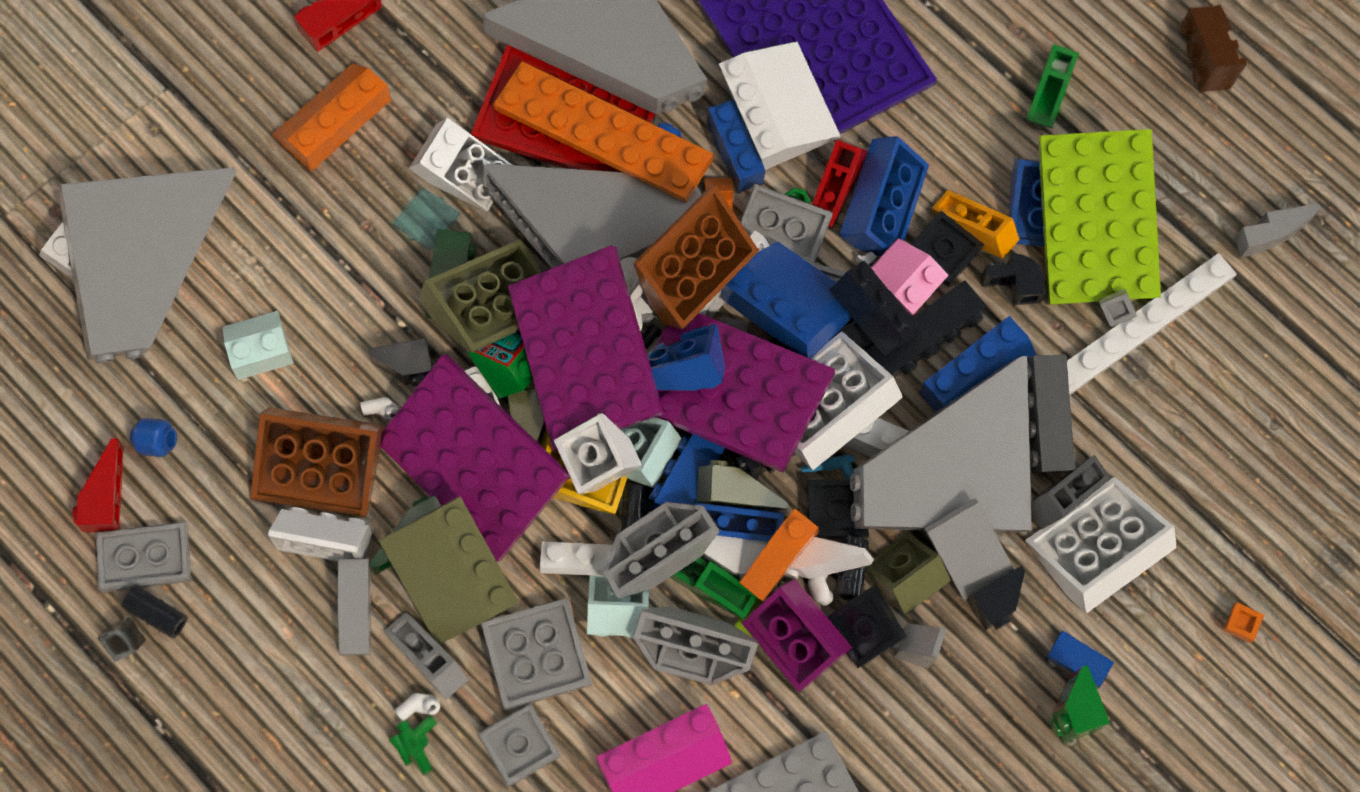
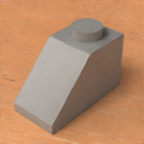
(921, 644)

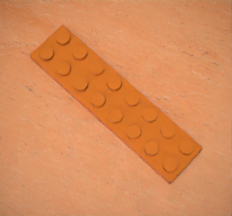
(604, 132)

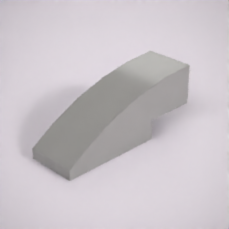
(1274, 229)
(354, 606)

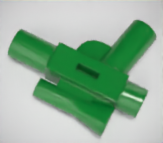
(413, 742)

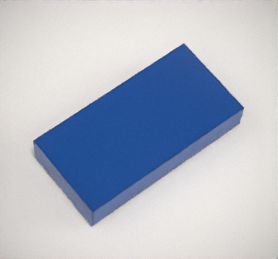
(1074, 654)

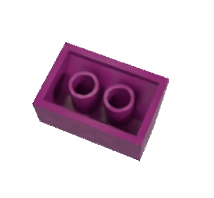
(796, 635)

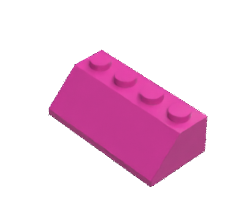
(667, 755)

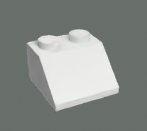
(596, 454)

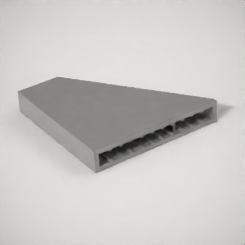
(608, 43)
(582, 210)
(132, 251)
(956, 455)

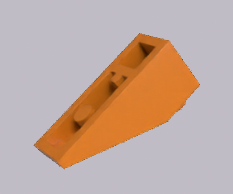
(779, 554)

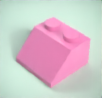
(909, 274)

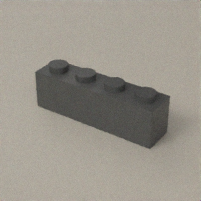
(1049, 414)

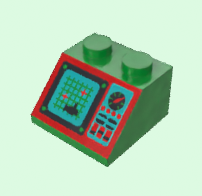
(504, 365)
(1079, 708)

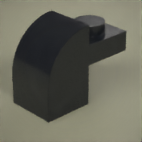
(1021, 274)

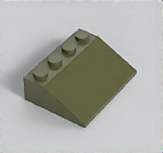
(475, 297)
(448, 571)

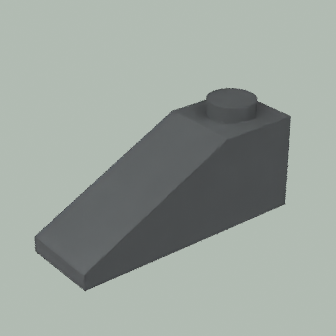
(1068, 492)

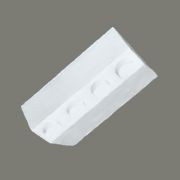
(779, 102)
(851, 403)
(1102, 544)

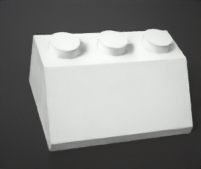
(320, 535)

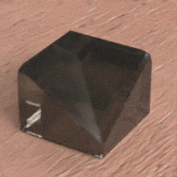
(121, 638)

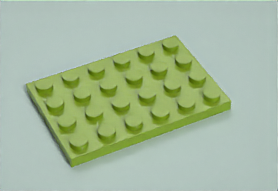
(1099, 215)

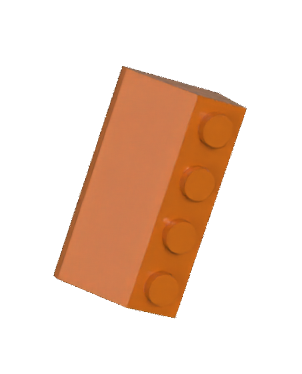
(333, 115)

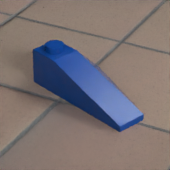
(689, 363)

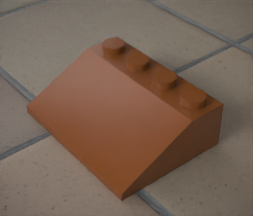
(694, 259)
(315, 461)

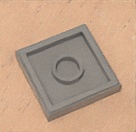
(519, 745)

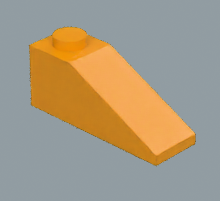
(985, 224)

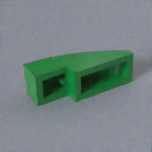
(1052, 86)
(716, 587)

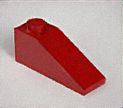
(330, 19)
(839, 178)
(100, 497)

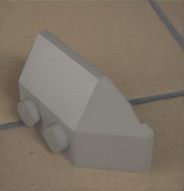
(658, 547)
(693, 645)

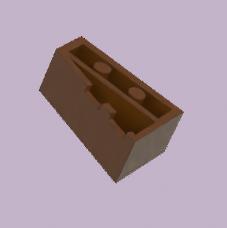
(1211, 49)

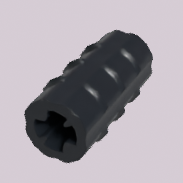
(634, 504)
(851, 581)
(154, 611)

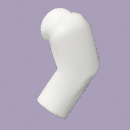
(382, 406)
(819, 590)
(418, 703)

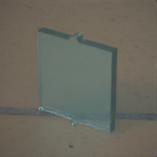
(424, 217)

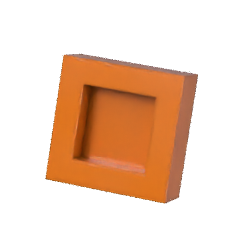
(1243, 622)

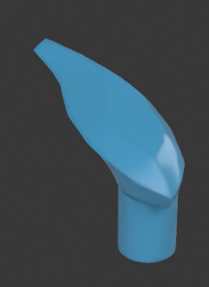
(843, 462)

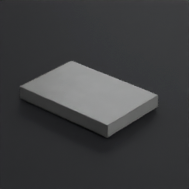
(786, 221)
(969, 548)
(143, 557)

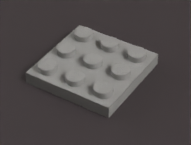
(536, 654)

